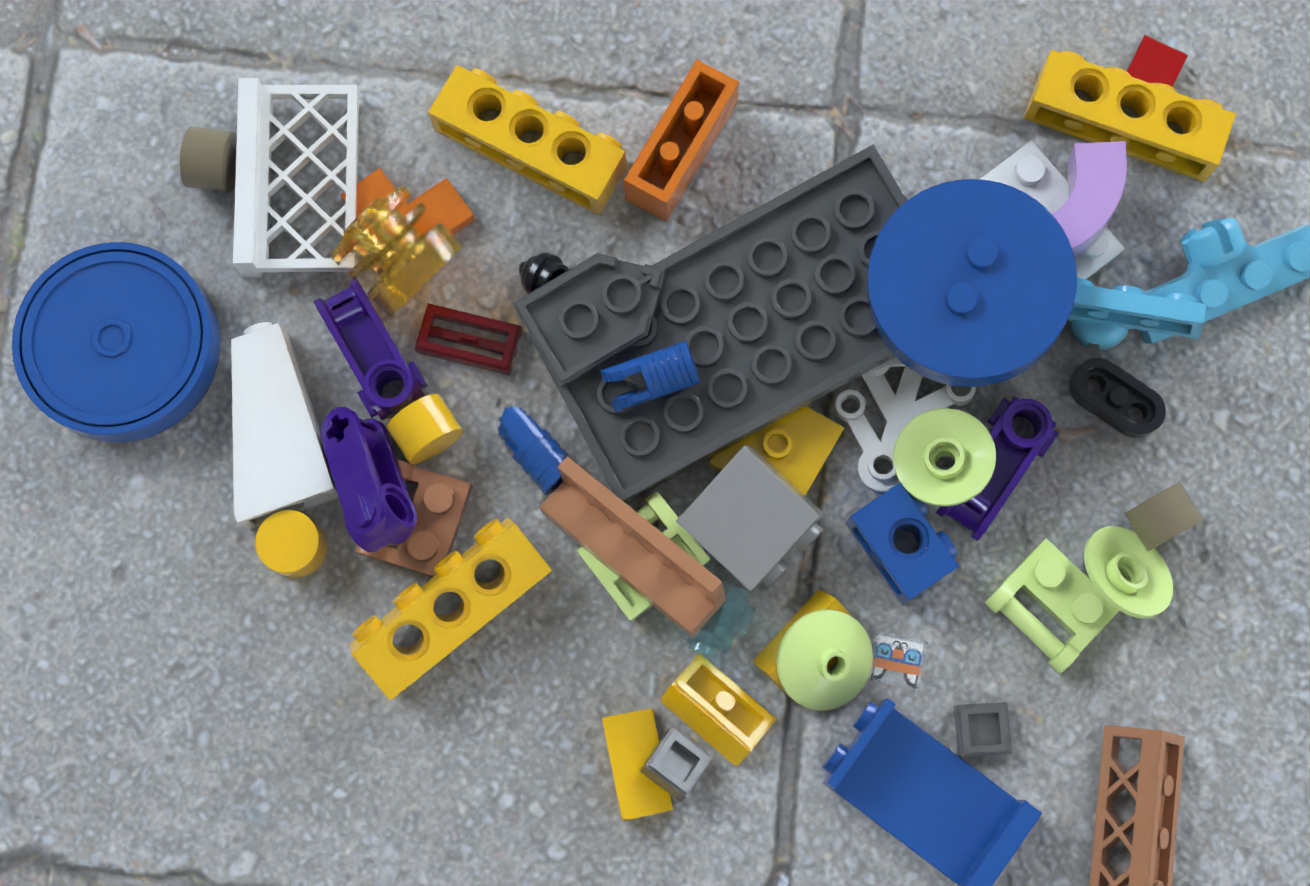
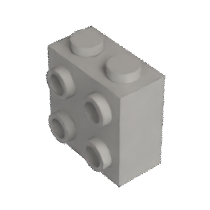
(752, 519)

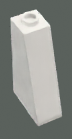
(275, 430)

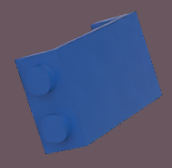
(929, 797)

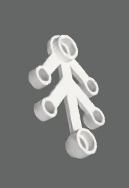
(897, 413)

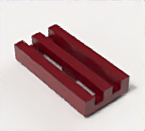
(447, 353)

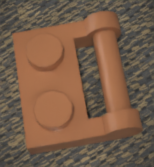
(439, 509)

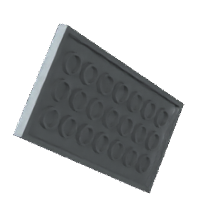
(769, 319)

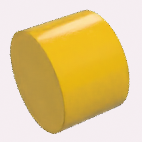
(424, 429)
(291, 543)

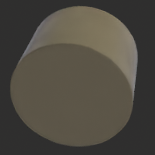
(208, 159)
(1164, 516)

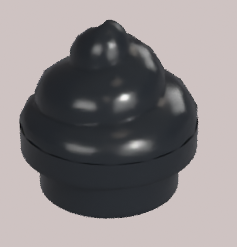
(540, 270)

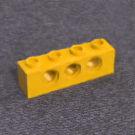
(474, 91)
(1147, 137)
(398, 667)

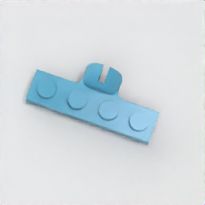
(1231, 272)
(1107, 314)

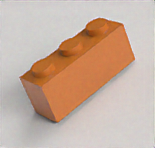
(681, 140)

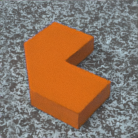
(441, 202)

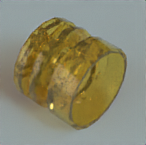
(395, 249)

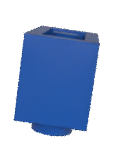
(904, 573)

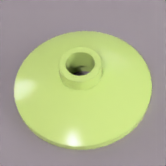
(939, 435)
(1127, 573)
(805, 656)

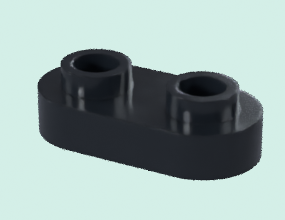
(1117, 394)

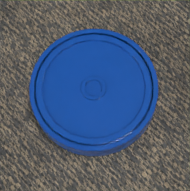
(971, 282)
(116, 342)

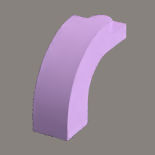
(1095, 188)

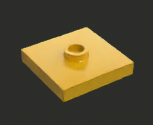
(792, 445)

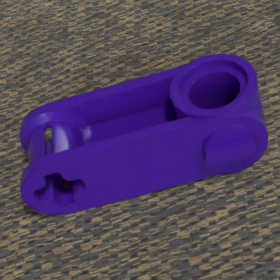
(370, 351)
(1012, 461)
(367, 480)

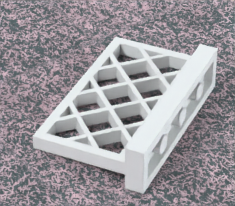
(254, 170)

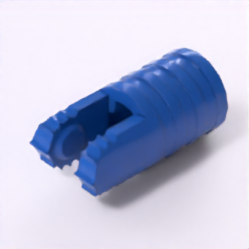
(663, 373)
(532, 448)

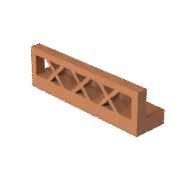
(633, 549)
(1155, 810)

